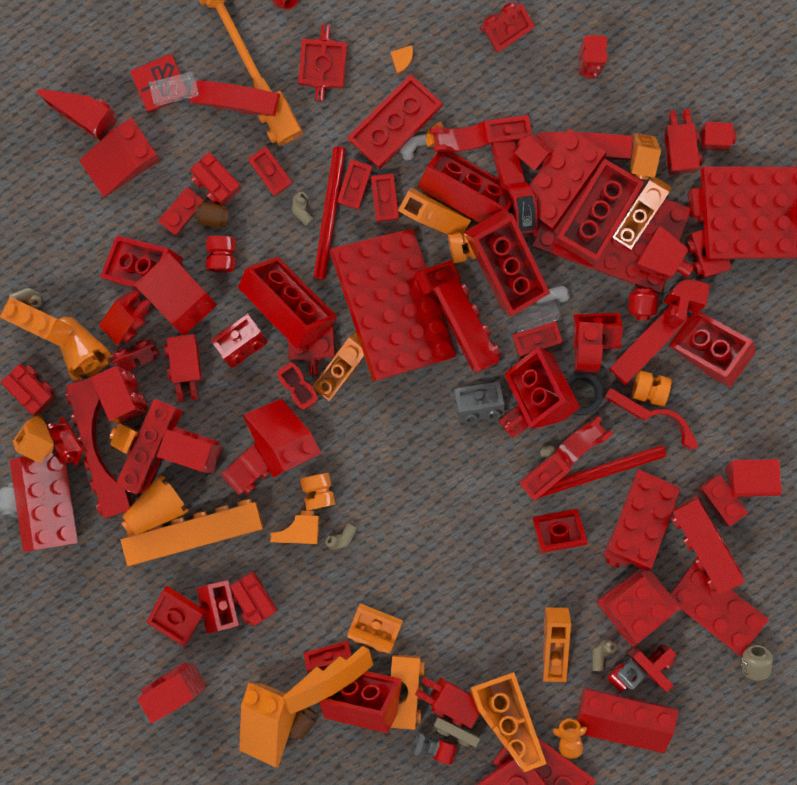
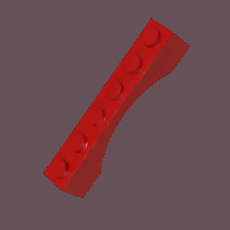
(86, 407)

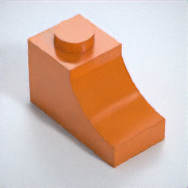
(303, 530)

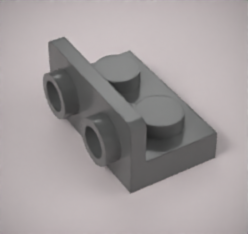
(479, 402)

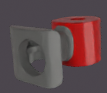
(623, 676)
(442, 750)

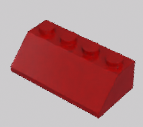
(464, 187)
(286, 301)
(466, 327)
(708, 545)
(626, 720)

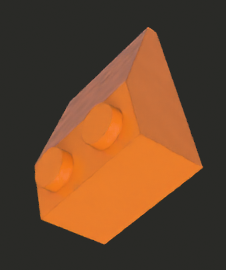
(264, 723)

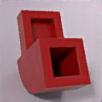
(685, 296)
(589, 347)

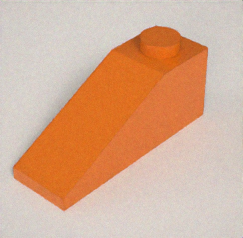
(644, 156)
(123, 437)
(556, 644)

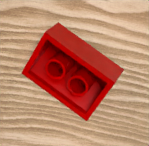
(541, 389)
(366, 702)

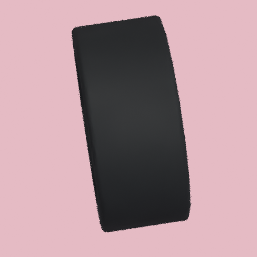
(598, 391)

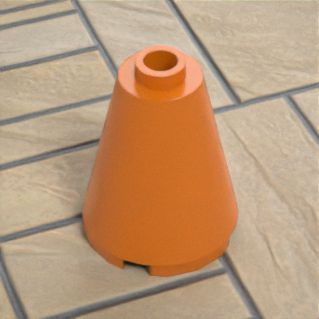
(83, 352)
(153, 508)

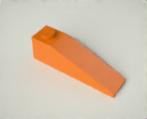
(507, 715)

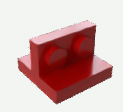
(660, 659)

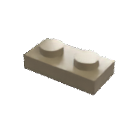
(465, 736)

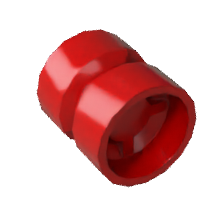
(220, 254)

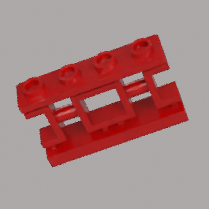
(143, 460)

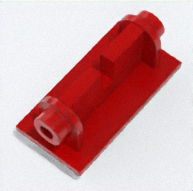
(143, 351)
(514, 422)
(69, 447)

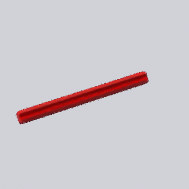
(329, 213)
(607, 469)

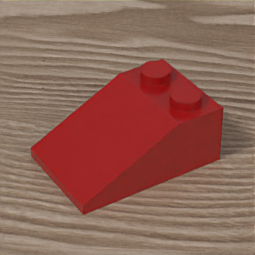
(84, 111)
(119, 157)
(132, 260)
(175, 294)
(714, 348)
(281, 437)

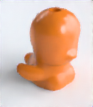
(570, 741)

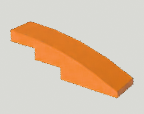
(322, 684)

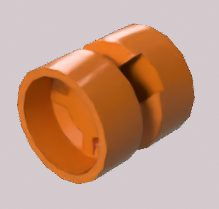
(455, 243)
(651, 388)
(317, 491)

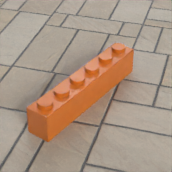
(192, 533)

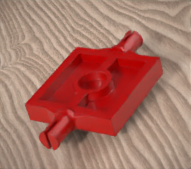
(322, 63)
(319, 349)

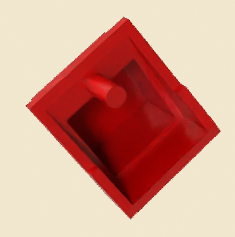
(637, 605)

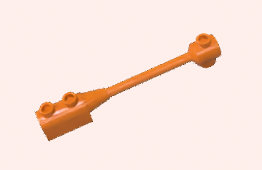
(284, 125)

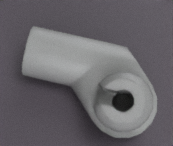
(408, 149)
(560, 293)

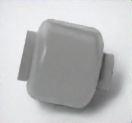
(8, 502)

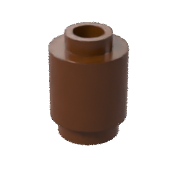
(211, 215)
(302, 723)

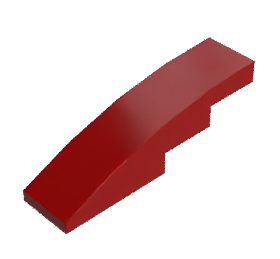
(236, 98)
(616, 146)
(644, 348)

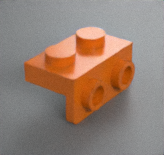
(374, 628)

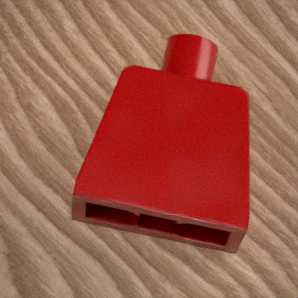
(664, 256)

